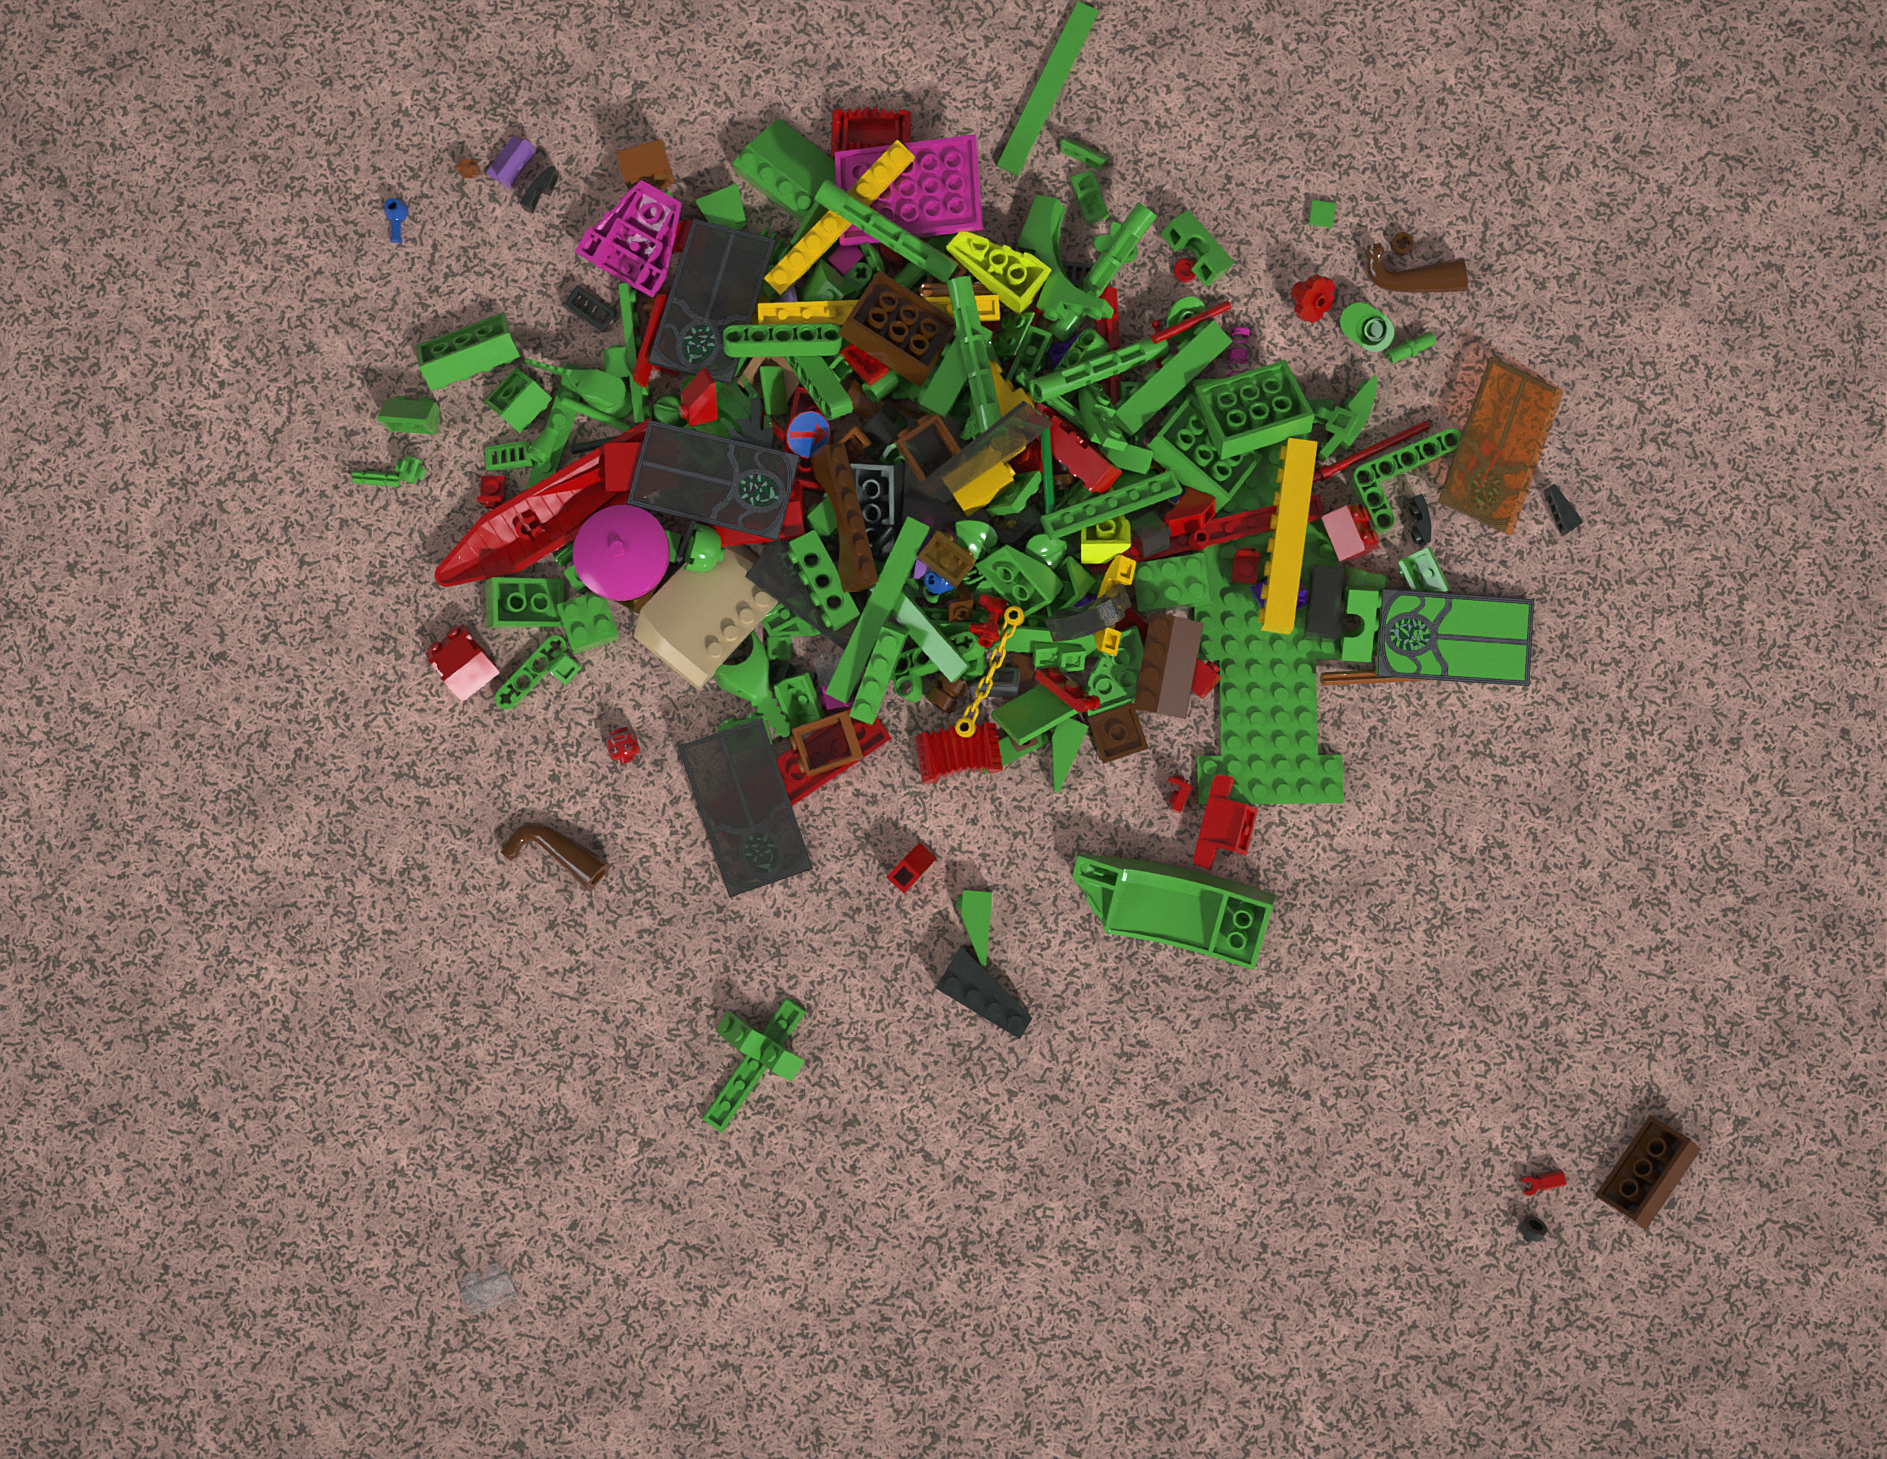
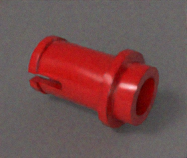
(1199, 545)

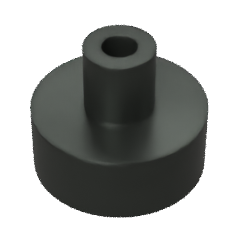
(1533, 1229)

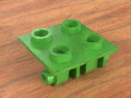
(1011, 335)

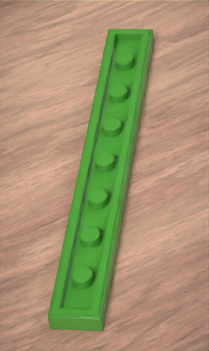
(1047, 88)
(878, 609)

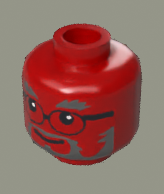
(622, 745)

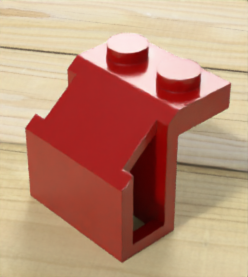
(461, 662)

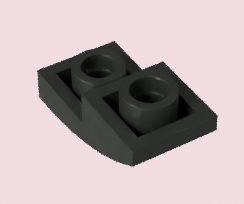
(1422, 529)

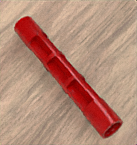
(1109, 331)

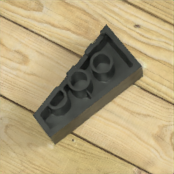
(978, 991)

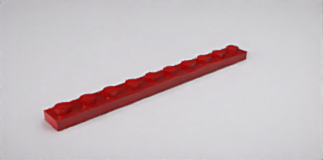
(1220, 531)

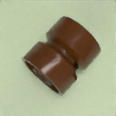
(946, 693)

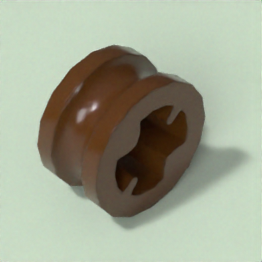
(1402, 235)

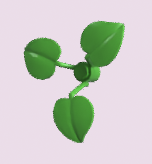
(982, 538)

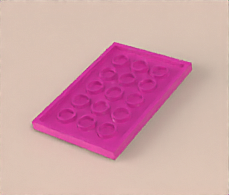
(930, 197)

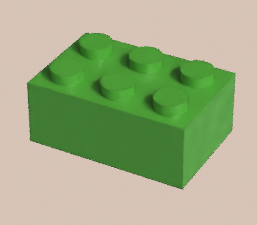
(1173, 583)

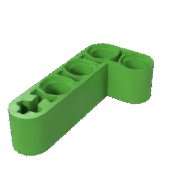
(964, 642)

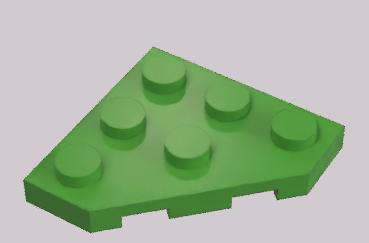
(1116, 677)

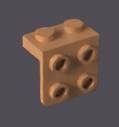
(752, 373)

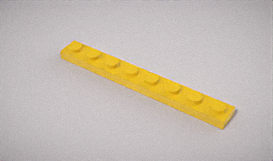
(831, 225)

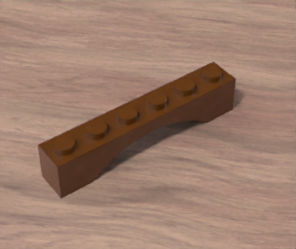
(855, 558)

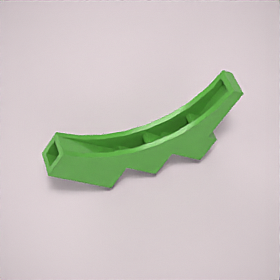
(1041, 239)

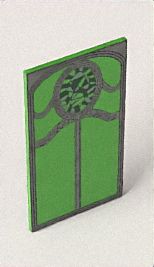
(1454, 637)

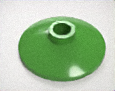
(1186, 308)

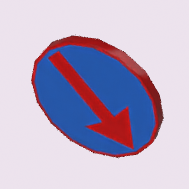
(807, 433)

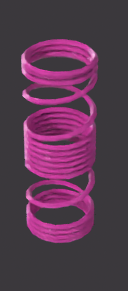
(1238, 352)

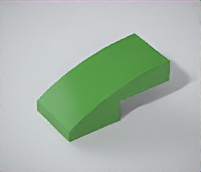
(1089, 197)
(1062, 655)

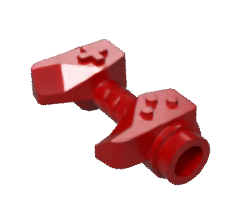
(988, 631)

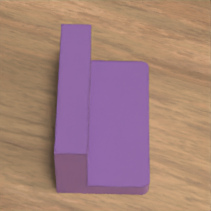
(511, 161)

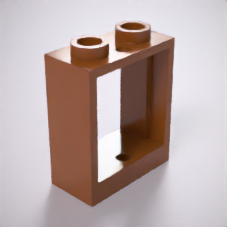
(924, 423)
(798, 743)

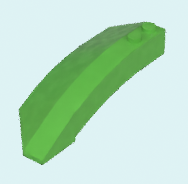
(1176, 906)

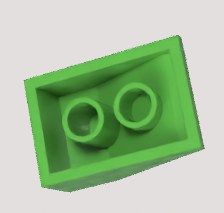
(1020, 579)
(523, 602)

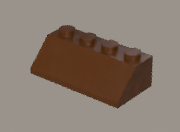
(1168, 665)
(1648, 1172)

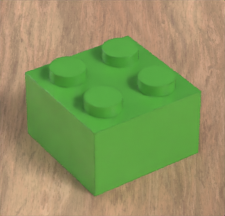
(587, 622)

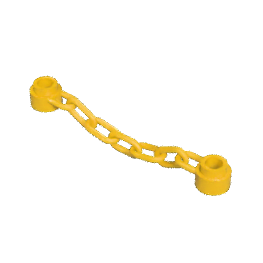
(974, 707)

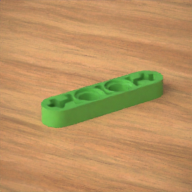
(529, 670)

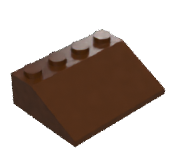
(898, 328)

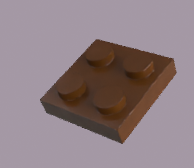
(1117, 733)

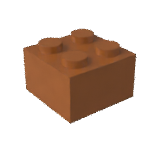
(646, 163)

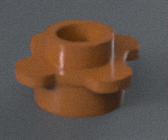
(467, 168)

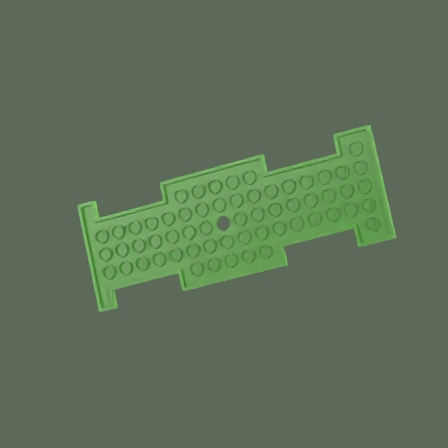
(1266, 675)

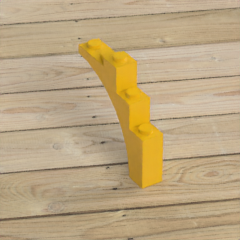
(999, 477)

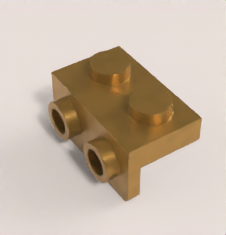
(947, 558)

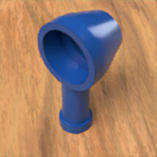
(396, 216)

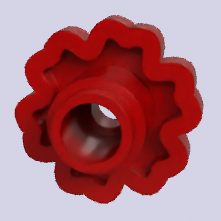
(1313, 297)

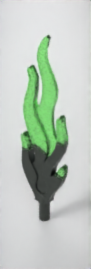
(746, 413)

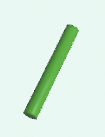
(595, 414)

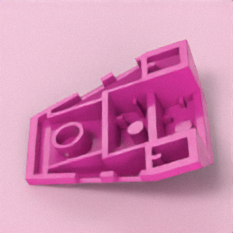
(635, 238)

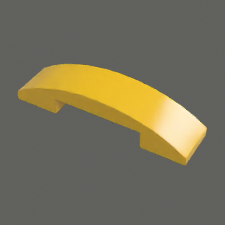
(1119, 572)

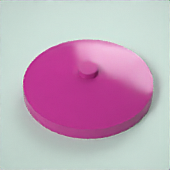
(621, 552)

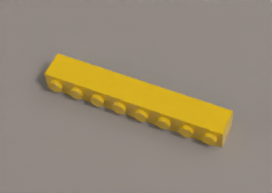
(1288, 536)

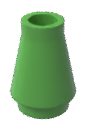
(543, 446)

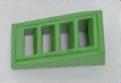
(517, 464)

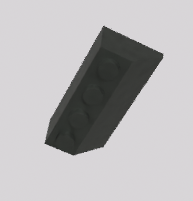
(880, 499)

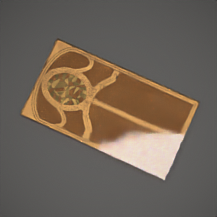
(1500, 446)

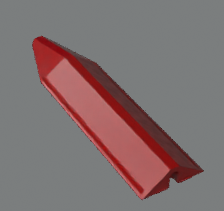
(535, 520)

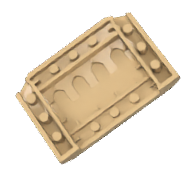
(703, 616)

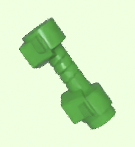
(963, 406)

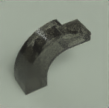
(1089, 618)

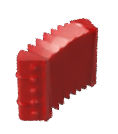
(868, 129)
(952, 753)

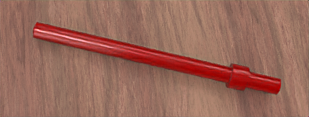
(1325, 472)

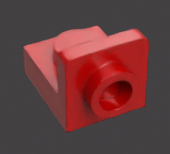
(492, 491)
(1245, 566)
(1178, 797)

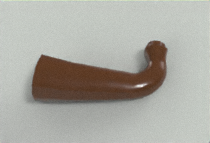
(1433, 278)
(866, 408)
(575, 858)

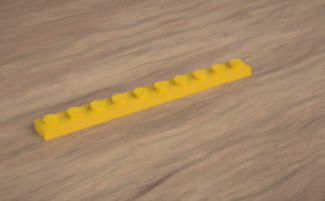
(837, 311)

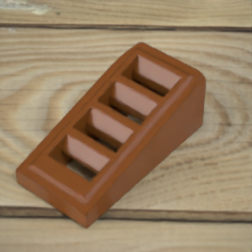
(857, 452)

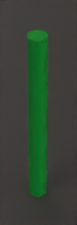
(1047, 471)

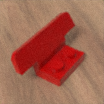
(643, 369)
(1224, 824)

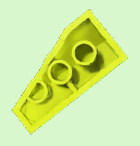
(1001, 270)
(1105, 540)

